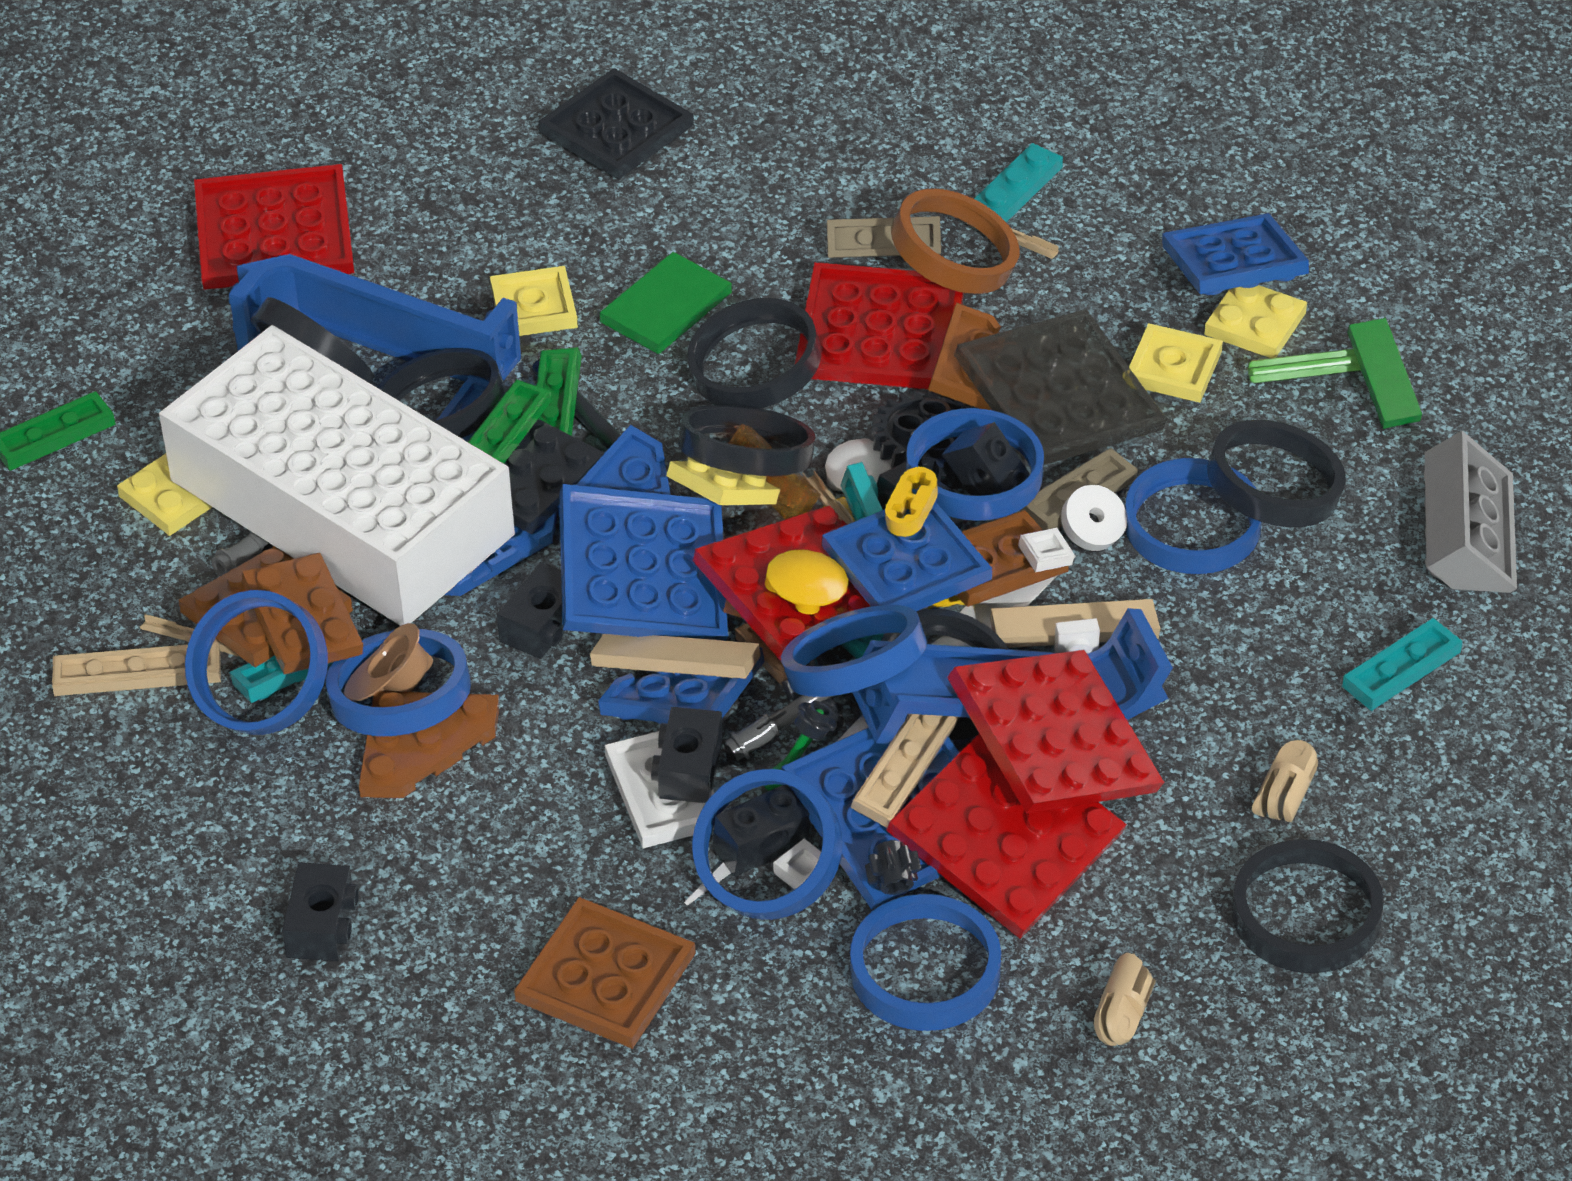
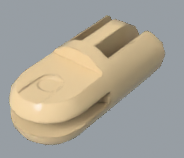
(1286, 781)
(1123, 1001)

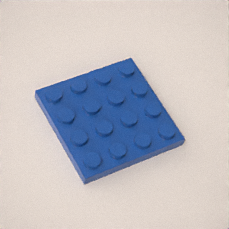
(633, 564)
(838, 775)

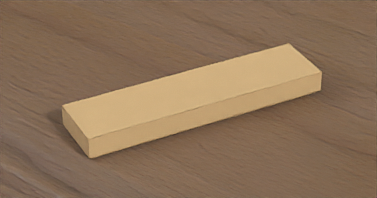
(1037, 624)
(676, 655)
(127, 669)
(902, 766)

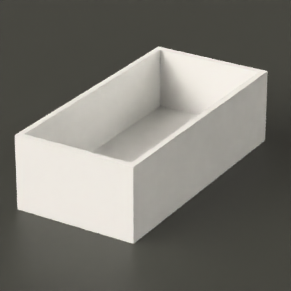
(338, 472)

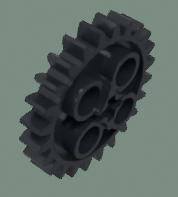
(898, 421)

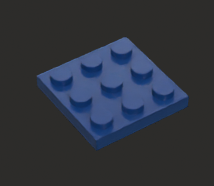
(1235, 254)
(907, 569)

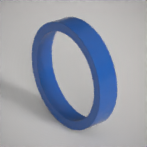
(987, 507)
(1175, 559)
(204, 636)
(861, 672)
(407, 717)
(811, 888)
(925, 1015)

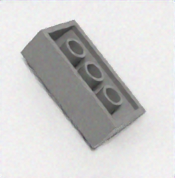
(1469, 517)

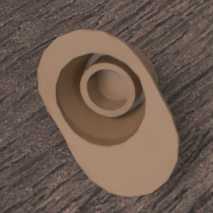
(393, 667)

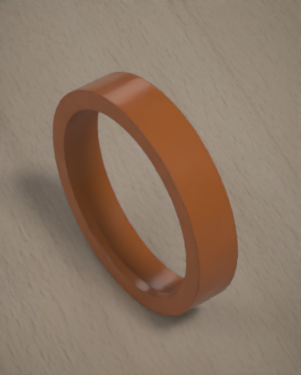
(944, 271)

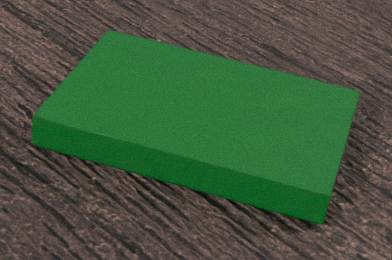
(665, 302)

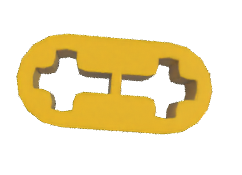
(919, 503)

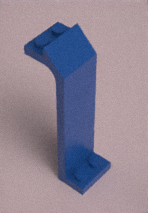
(371, 313)
(1129, 665)

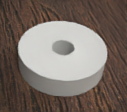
(1082, 529)

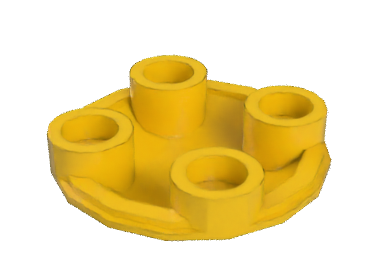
(806, 579)

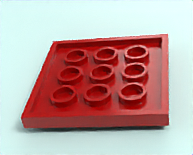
(270, 217)
(877, 324)
(740, 569)
(1055, 730)
(991, 849)

